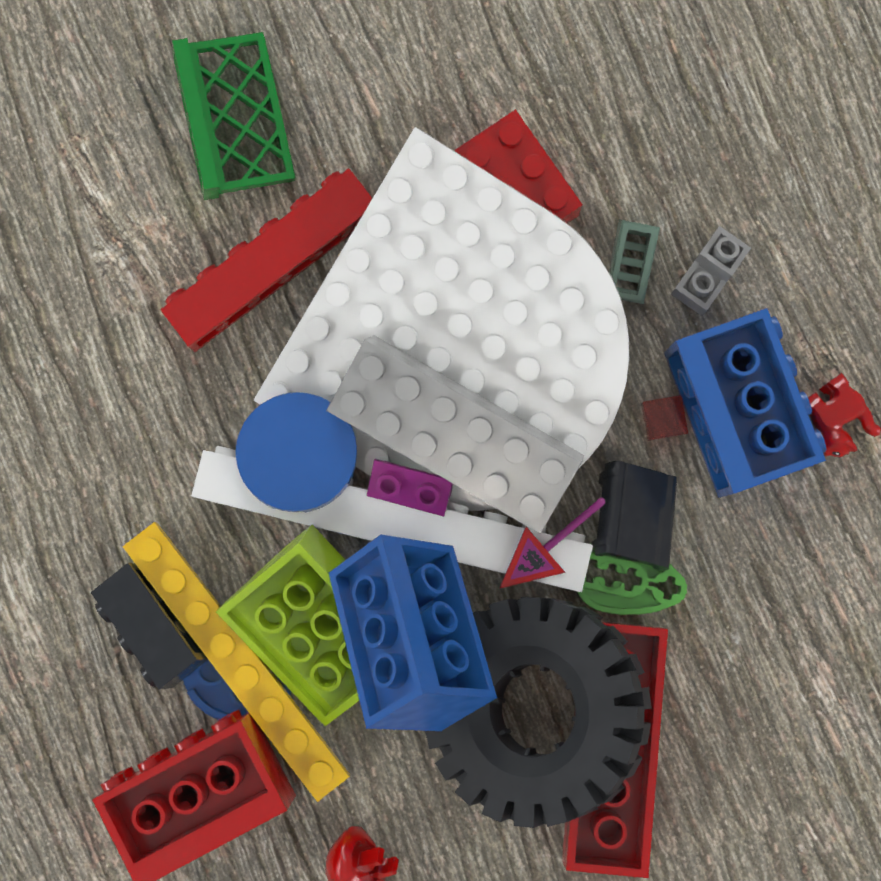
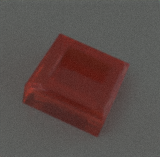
(664, 418)

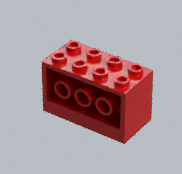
(187, 822)

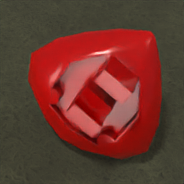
(358, 859)

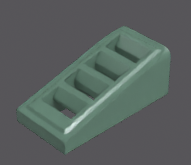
(651, 234)

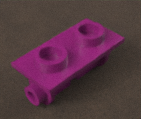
(409, 487)

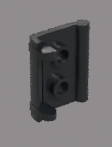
(636, 514)

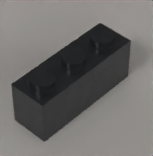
(147, 628)

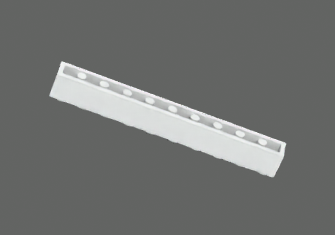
(476, 540)

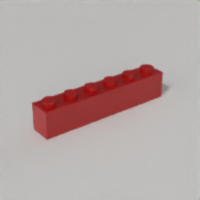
(268, 261)

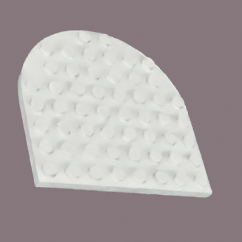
(476, 290)

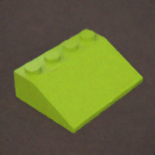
(295, 626)

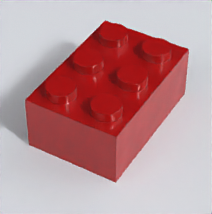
(519, 160)

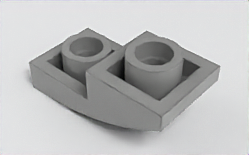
(711, 271)

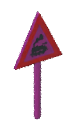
(533, 559)

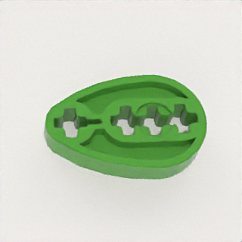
(640, 598)

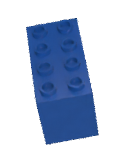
(718, 409)
(410, 635)

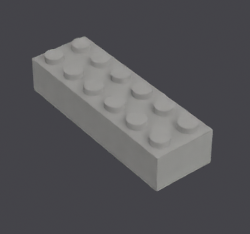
(455, 433)

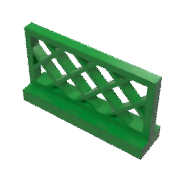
(199, 119)

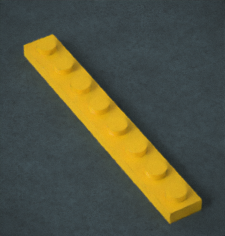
(236, 662)

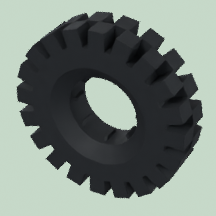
(606, 727)

